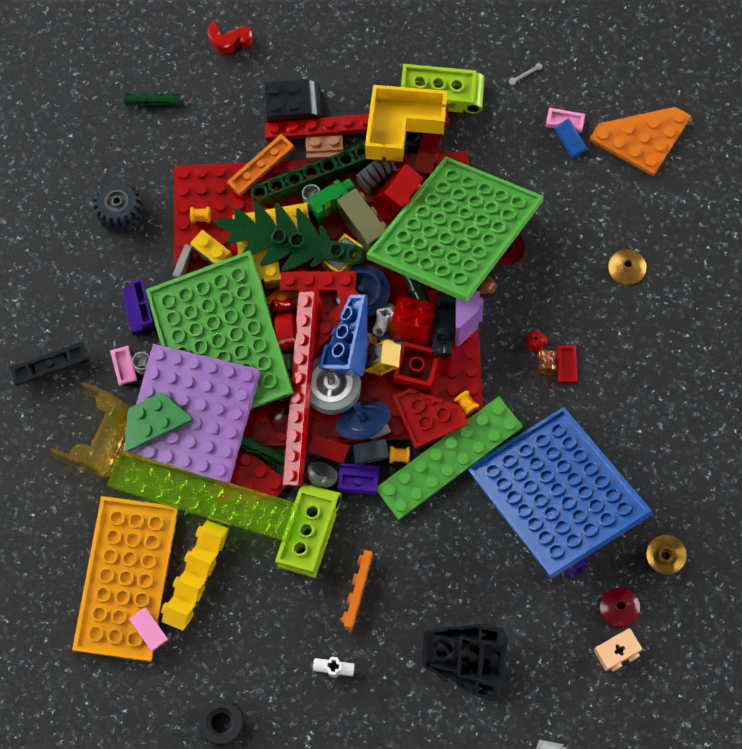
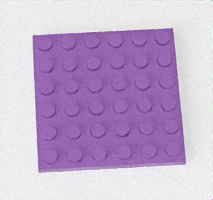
(216, 398)

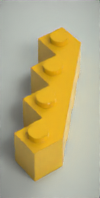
(198, 567)

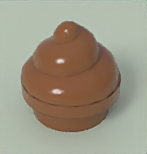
(488, 286)

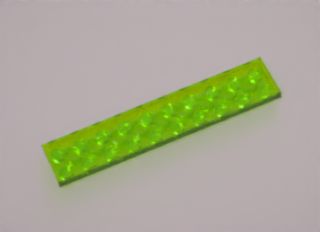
(204, 496)

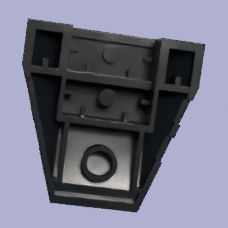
(469, 656)

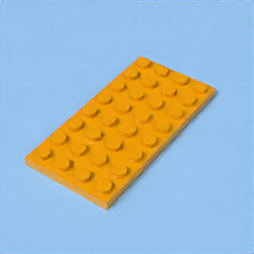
(124, 576)

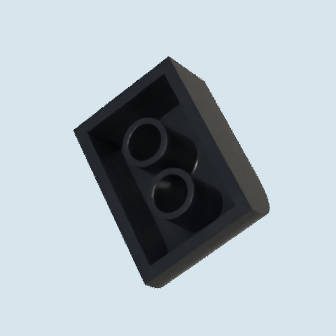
(292, 100)

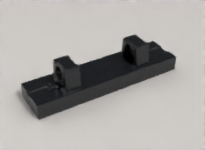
(444, 325)
(49, 364)

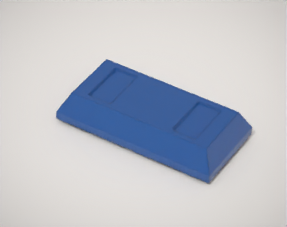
(570, 138)

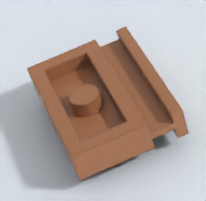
(323, 147)

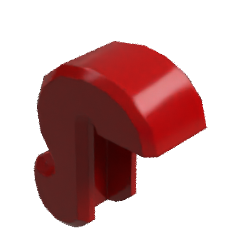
(229, 42)
(285, 329)

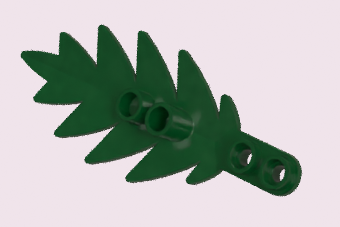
(285, 238)

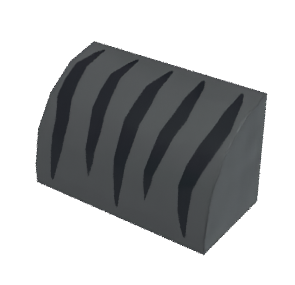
(375, 175)

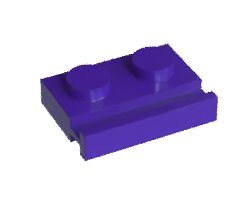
(358, 478)

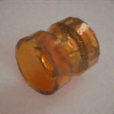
(546, 362)

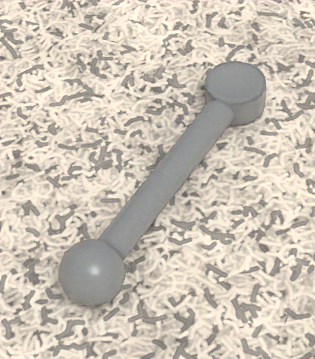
(512, 81)

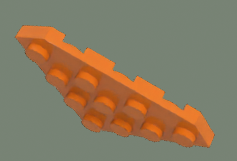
(642, 138)

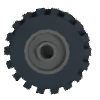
(118, 206)

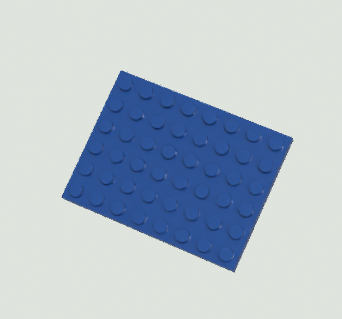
(559, 492)

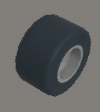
(371, 451)

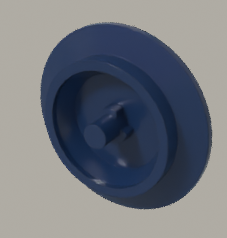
(374, 285)
(363, 420)

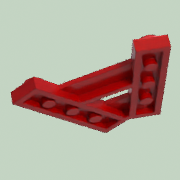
(322, 281)

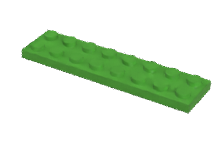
(448, 458)

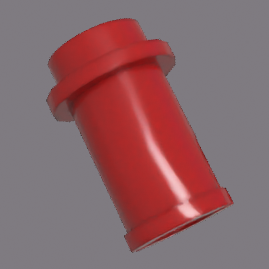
(281, 305)

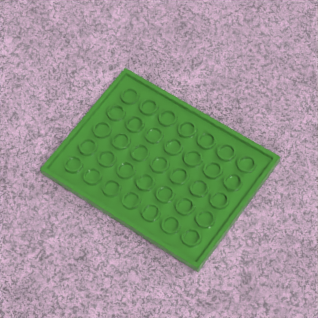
(455, 228)
(225, 318)

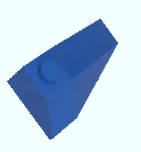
(348, 346)

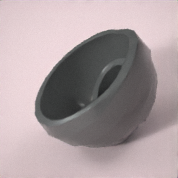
(321, 474)

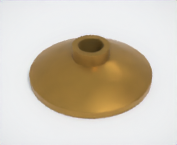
(623, 274)
(671, 546)

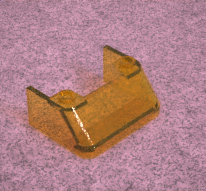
(108, 441)

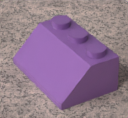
(468, 317)

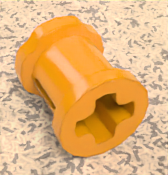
(200, 215)
(466, 403)
(399, 455)

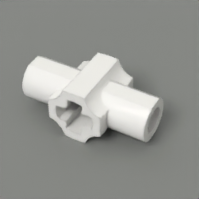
(383, 320)
(322, 665)

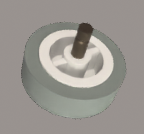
(332, 391)

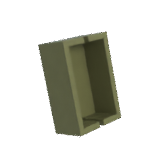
(360, 218)

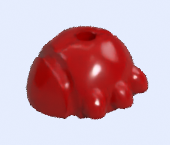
(538, 344)

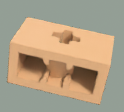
(625, 641)

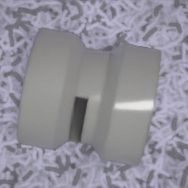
(308, 191)
(139, 360)

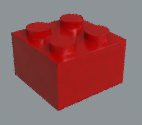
(399, 188)
(412, 320)
(416, 367)

